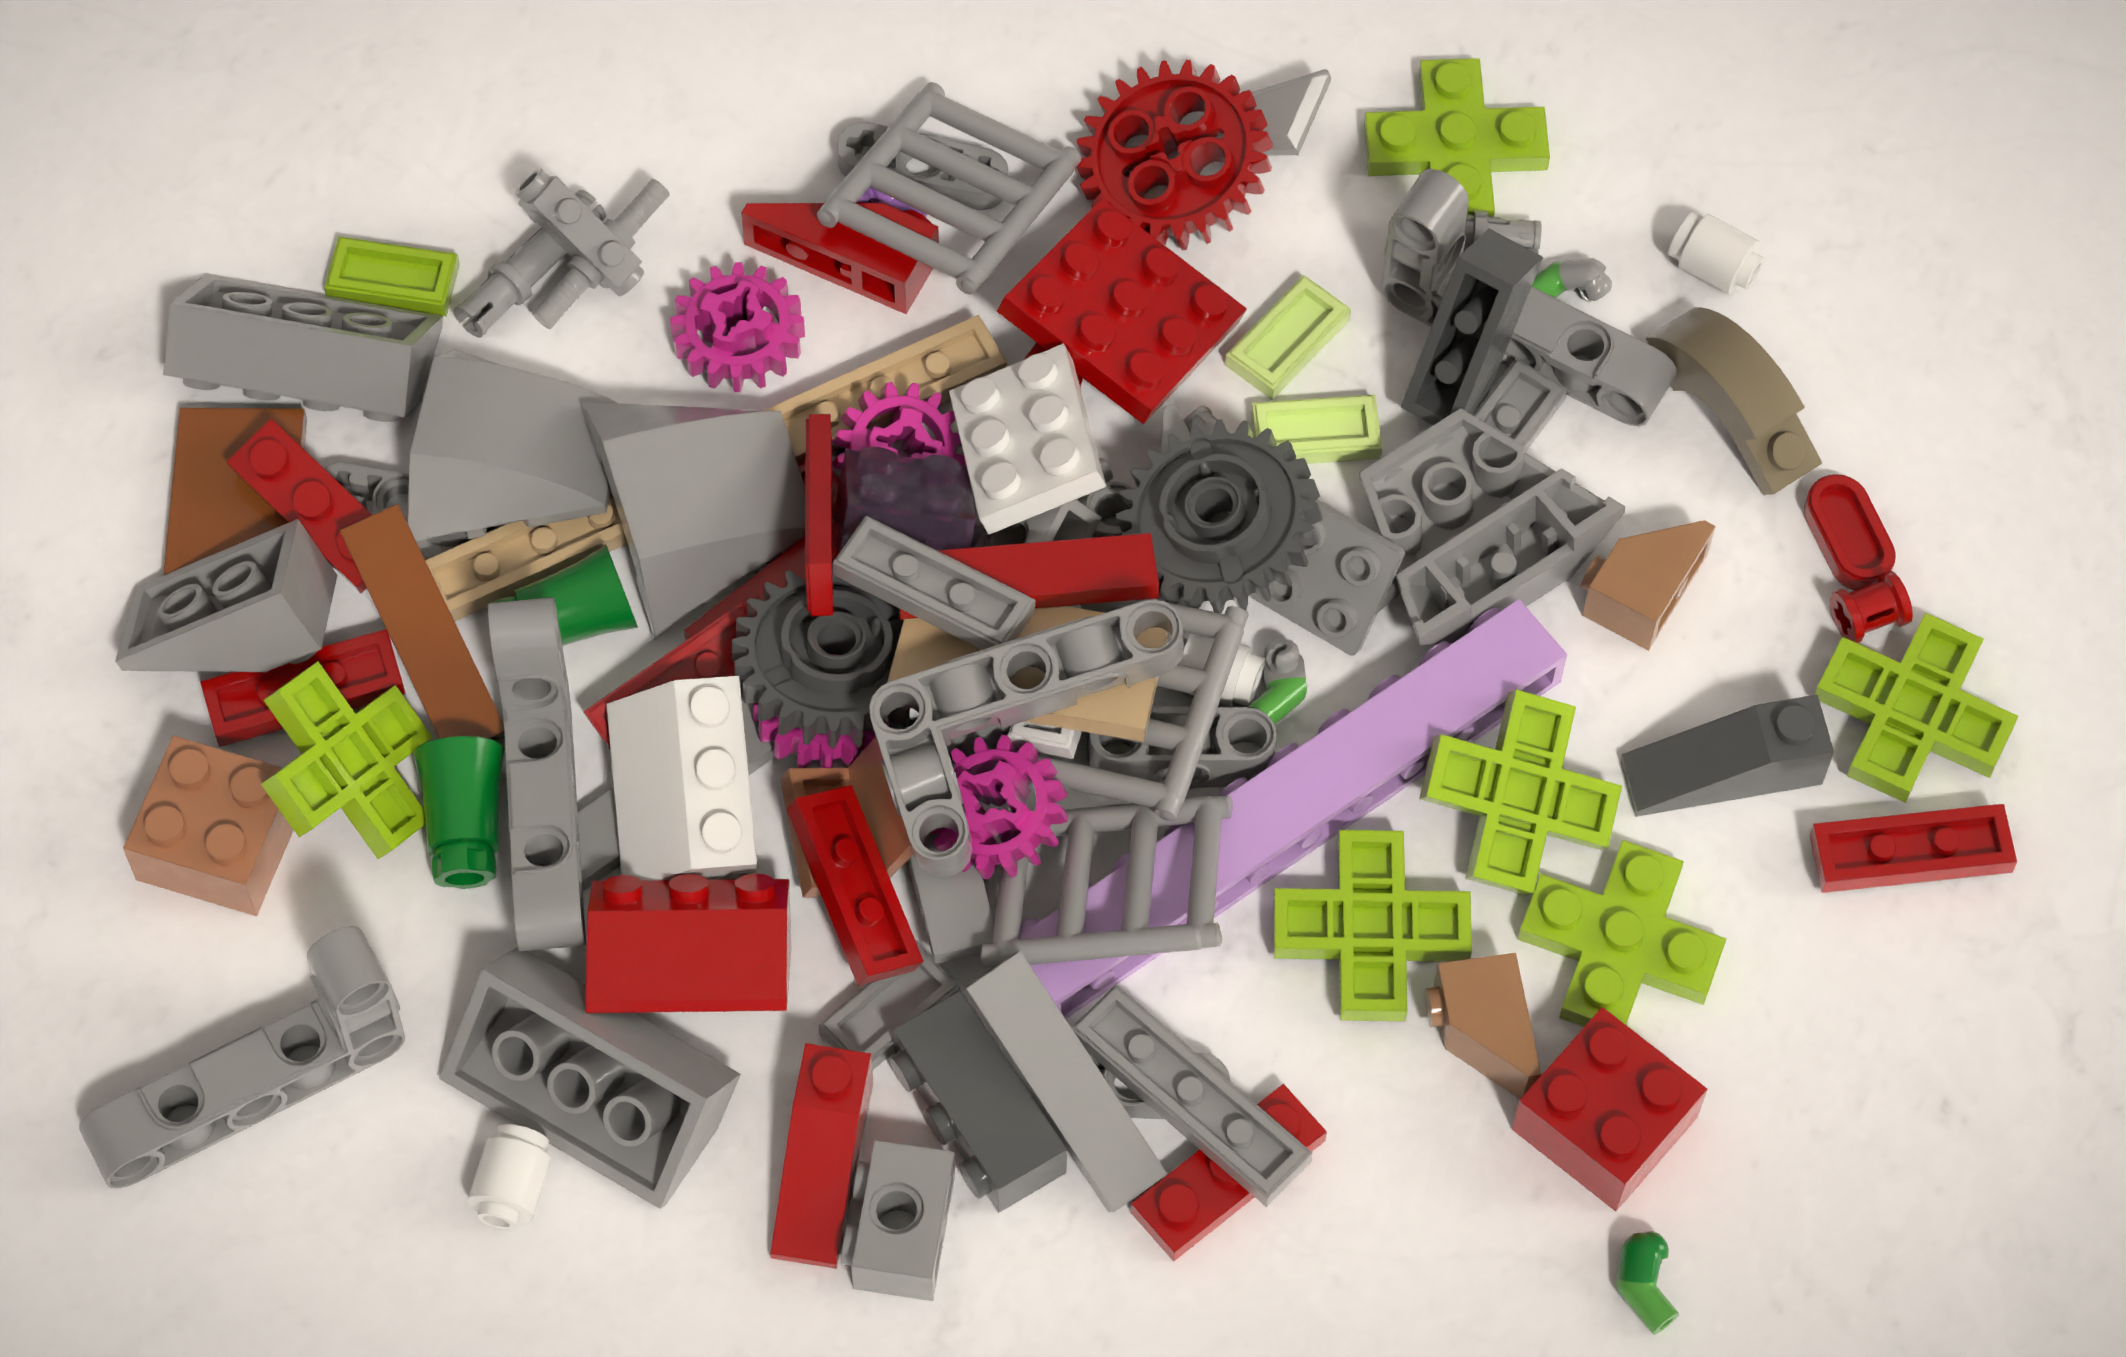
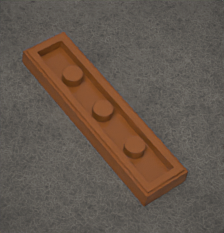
(421, 626)

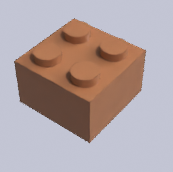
(209, 827)

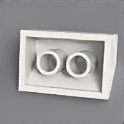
(682, 781)

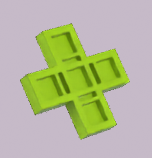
(1457, 133)
(1915, 707)
(346, 760)
(1520, 792)
(1372, 925)
(1622, 936)

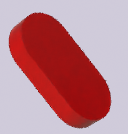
(1848, 531)

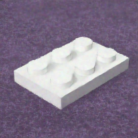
(1026, 439)

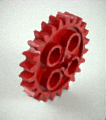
(1156, 110)

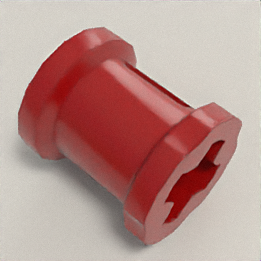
(1871, 607)

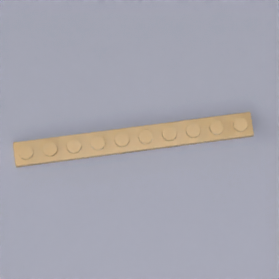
(520, 555)

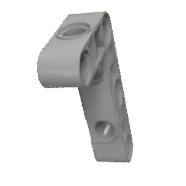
(1421, 253)
(979, 693)
(1219, 761)
(540, 790)
(252, 1077)

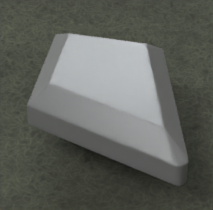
(1291, 110)

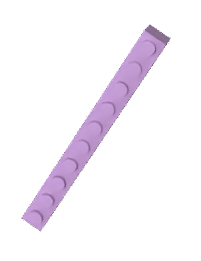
(1321, 785)

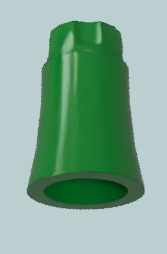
(586, 598)
(461, 808)

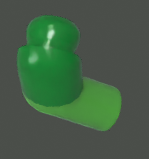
(1638, 1278)

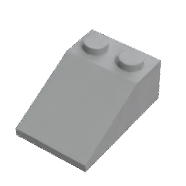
(234, 609)

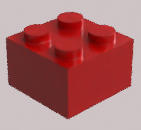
(1609, 1108)

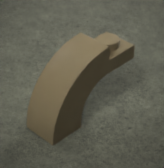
(1744, 390)

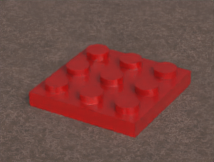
(1123, 309)

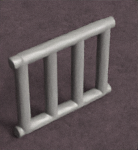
(997, 235)
(1184, 740)
(1135, 935)

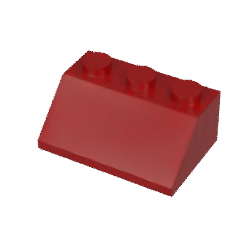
(688, 944)

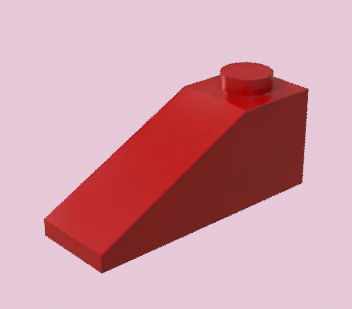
(840, 253)
(822, 1154)

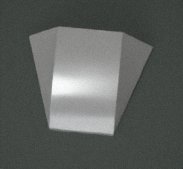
(500, 451)
(697, 497)
(1479, 523)

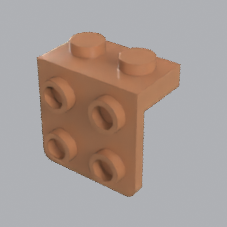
(874, 797)

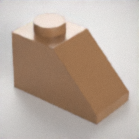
(1645, 580)
(1486, 1019)

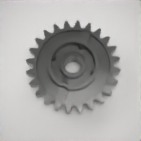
(1215, 473)
(790, 665)

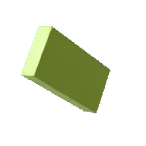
(392, 275)

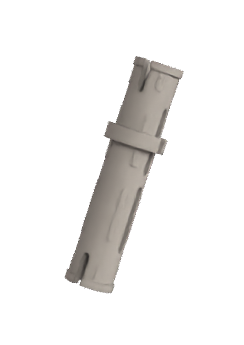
(512, 280)

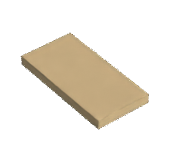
(1111, 712)

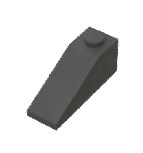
(1732, 758)

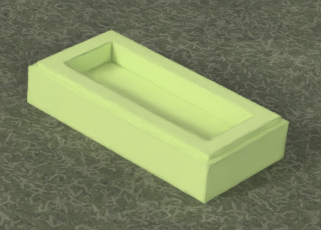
(1287, 337)
(1323, 427)

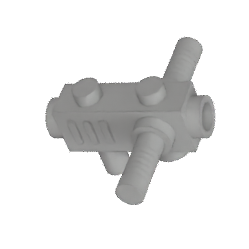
(597, 248)

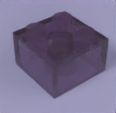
(914, 496)

